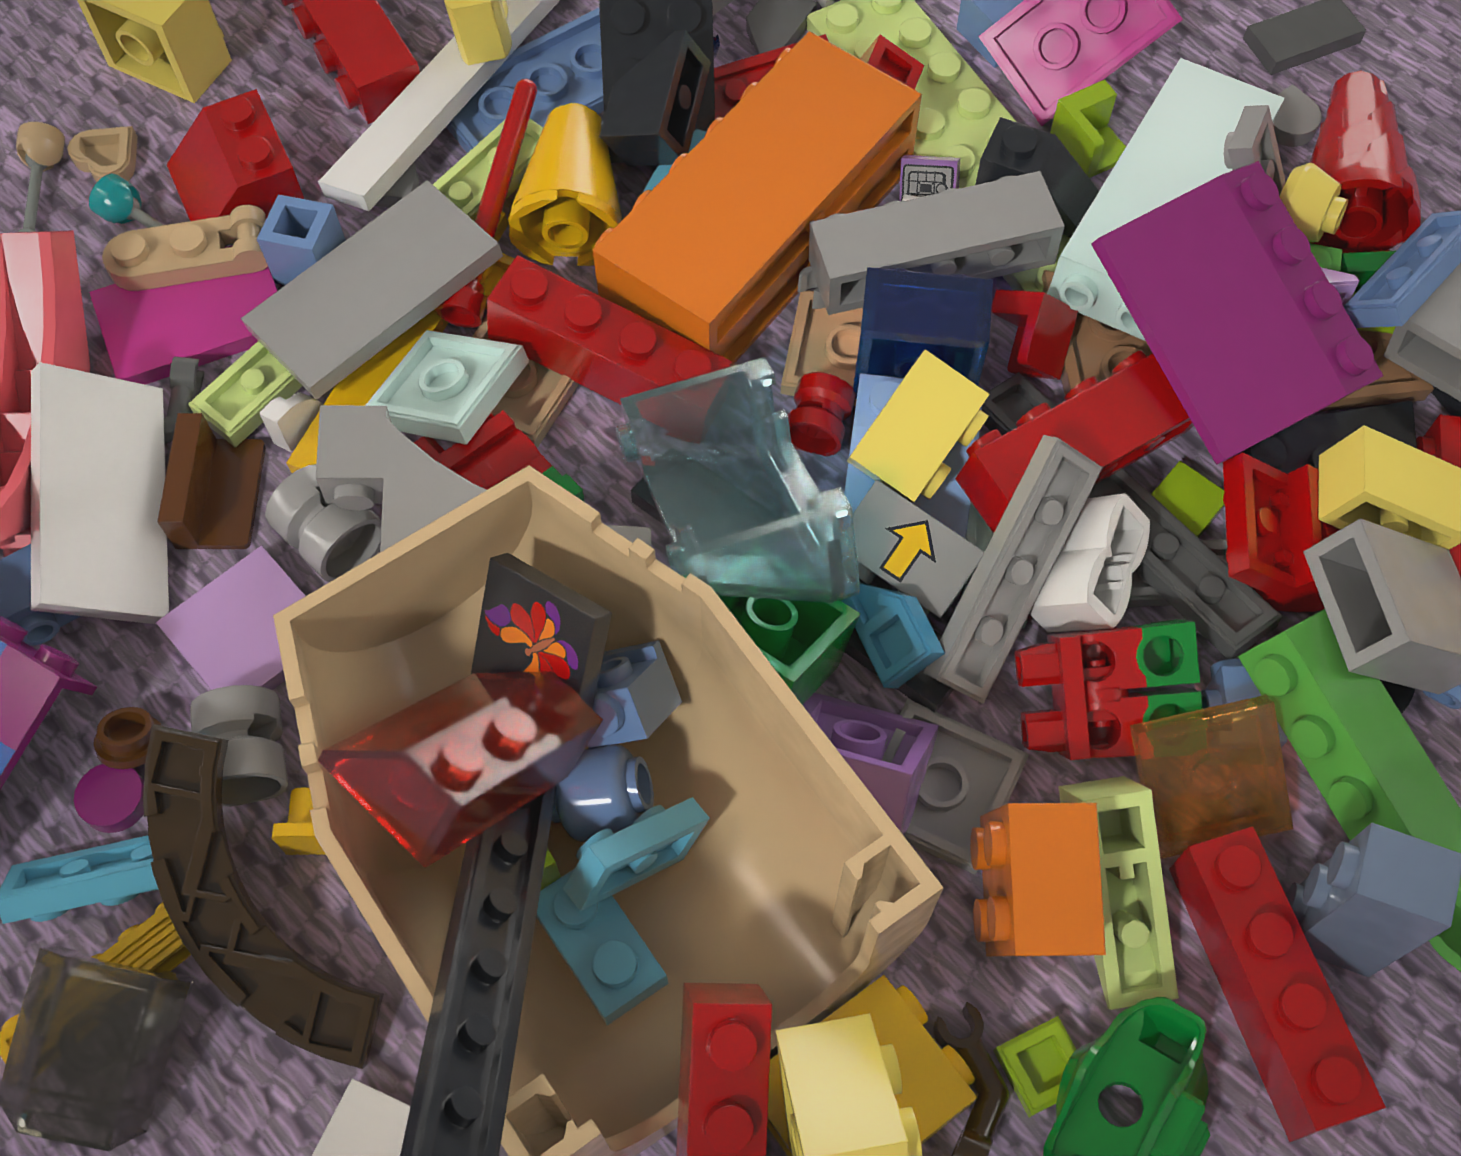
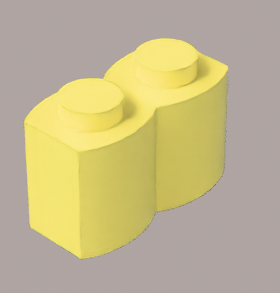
(480, 29)

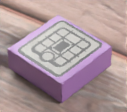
(928, 175)

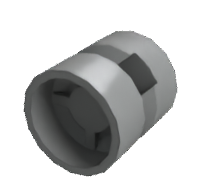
(324, 534)
(252, 724)

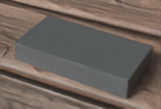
(1303, 35)

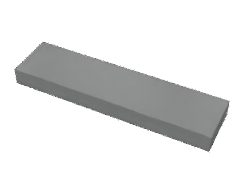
(1014, 568)

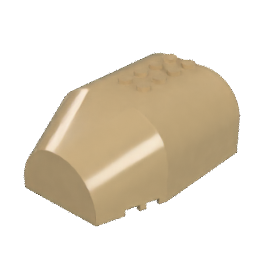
(783, 888)

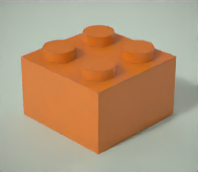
(1039, 880)

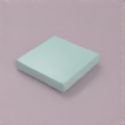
(449, 385)

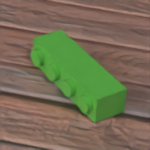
(1352, 737)

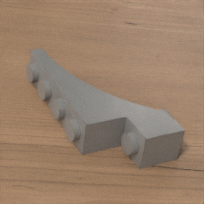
(371, 462)

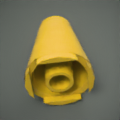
(566, 190)

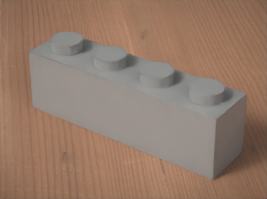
(959, 231)

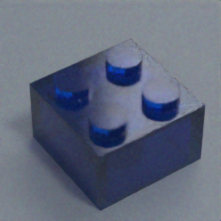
(922, 312)

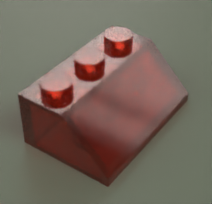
(464, 757)

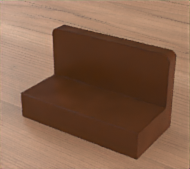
(210, 488)

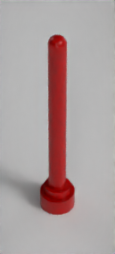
(469, 303)

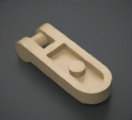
(187, 251)

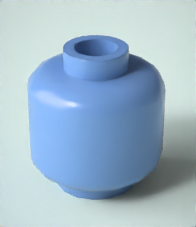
(603, 792)

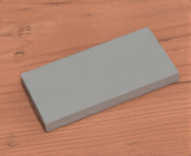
(372, 288)

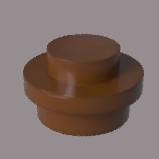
(124, 737)

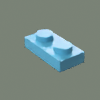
(623, 858)
(601, 950)

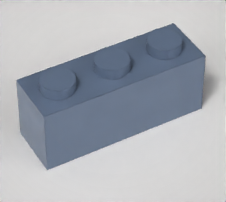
(1376, 899)

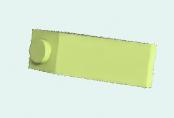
(1133, 892)

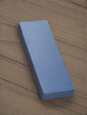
(1409, 274)

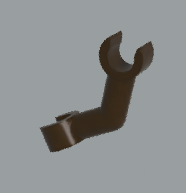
(991, 1088)

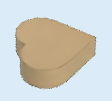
(105, 151)

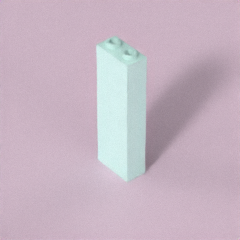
(1167, 156)

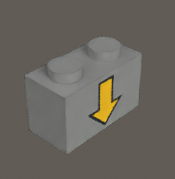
(911, 550)

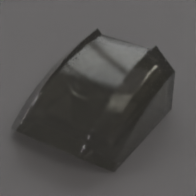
(91, 1049)

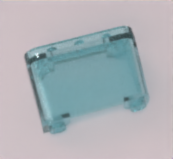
(738, 490)

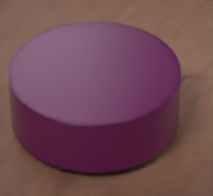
(110, 798)

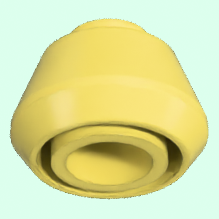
(1313, 201)

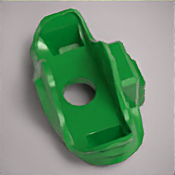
(1157, 1055)

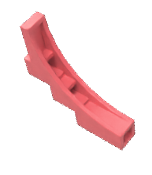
(38, 323)

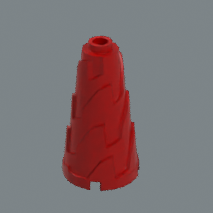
(1369, 159)

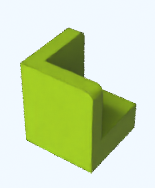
(1084, 130)

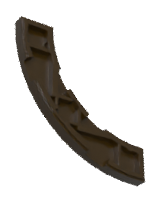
(222, 922)

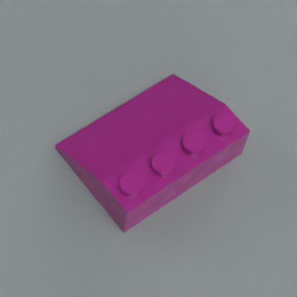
(1237, 310)

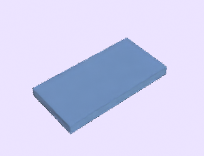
(560, 63)

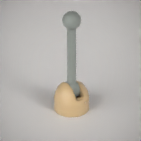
(39, 148)

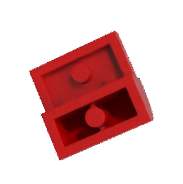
(1269, 527)

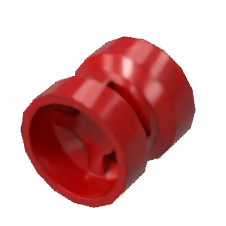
(821, 407)

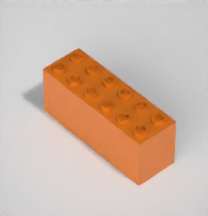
(730, 222)

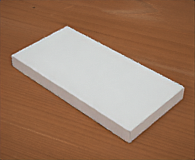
(97, 496)

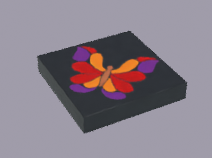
(539, 627)

